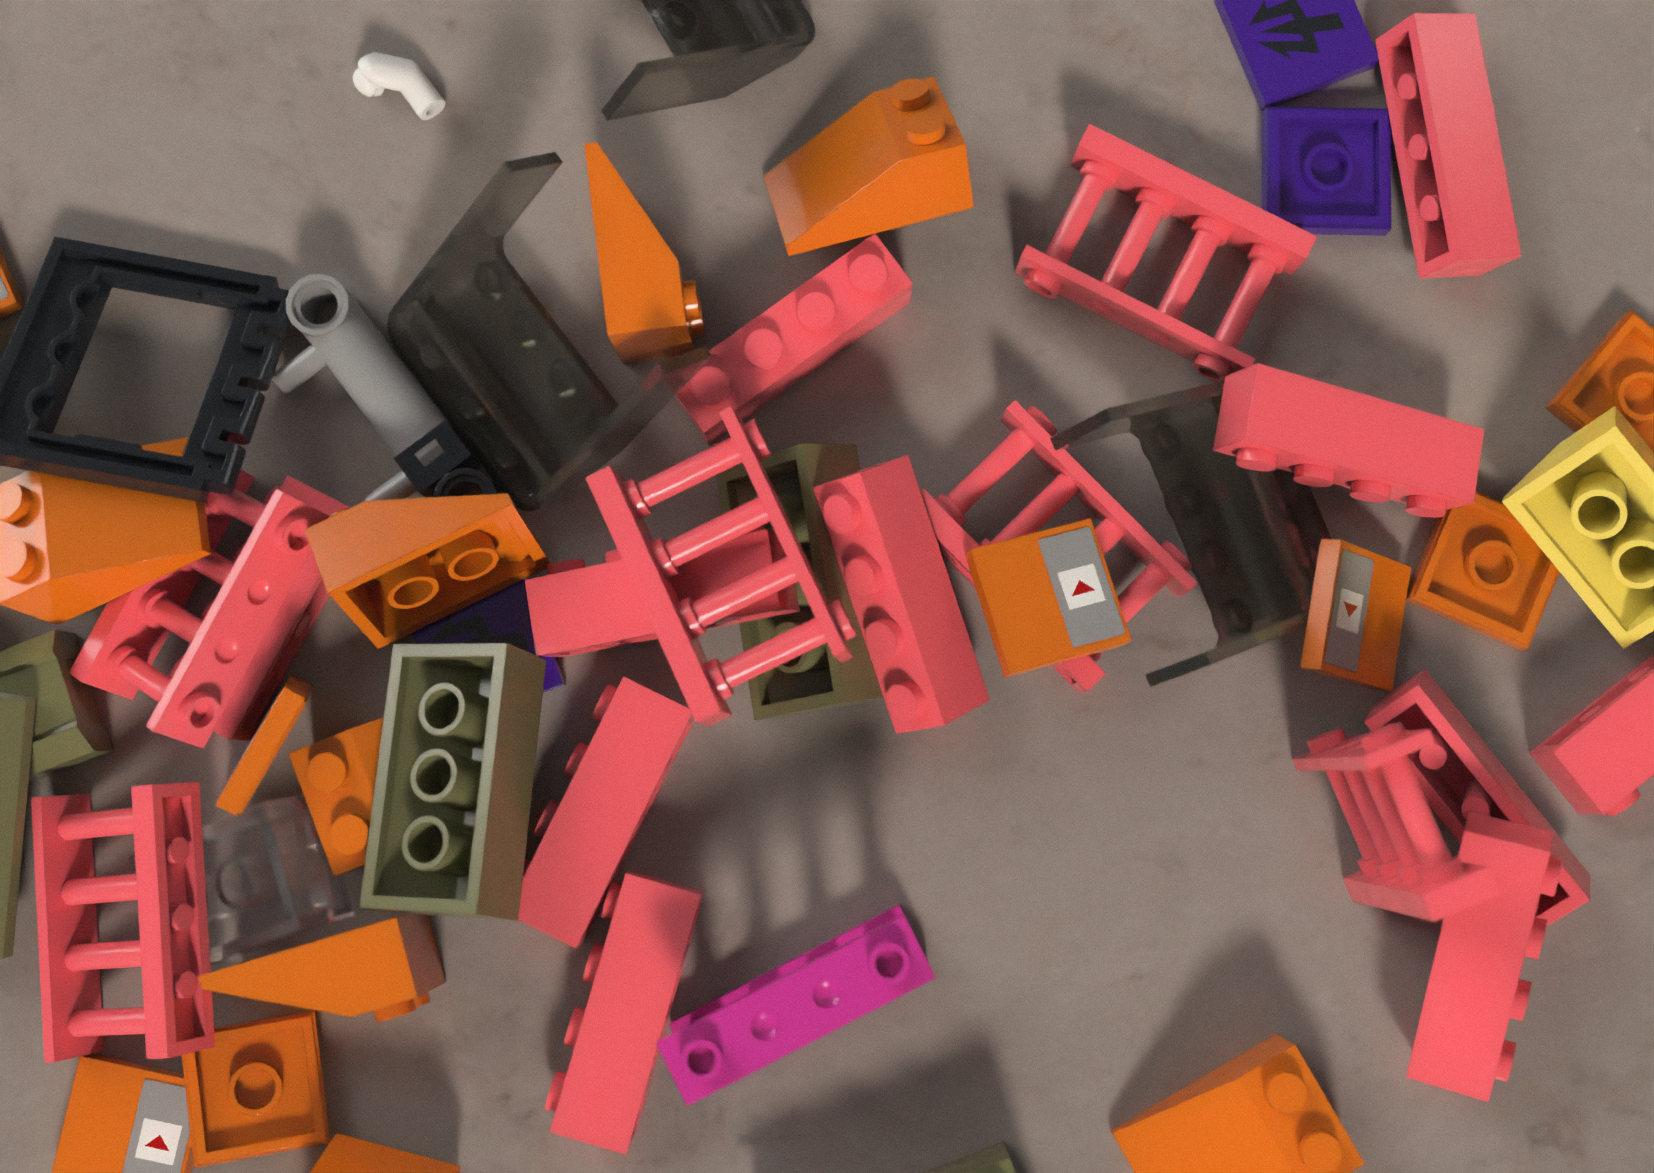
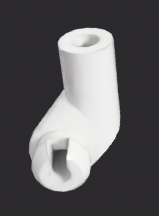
(400, 74)

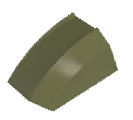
(66, 713)

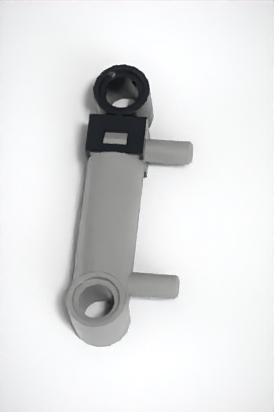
(385, 391)

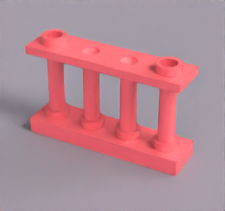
(1215, 220)
(1032, 433)
(682, 621)
(222, 645)
(1400, 844)
(170, 913)

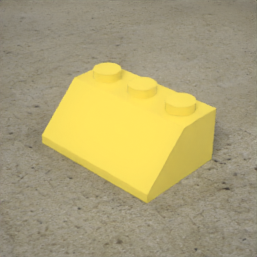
(1595, 520)

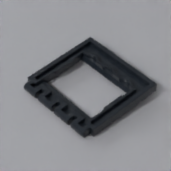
(54, 339)

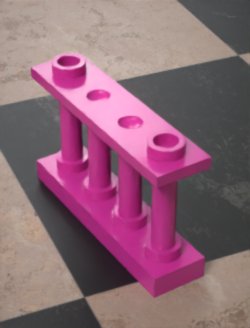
(794, 1004)

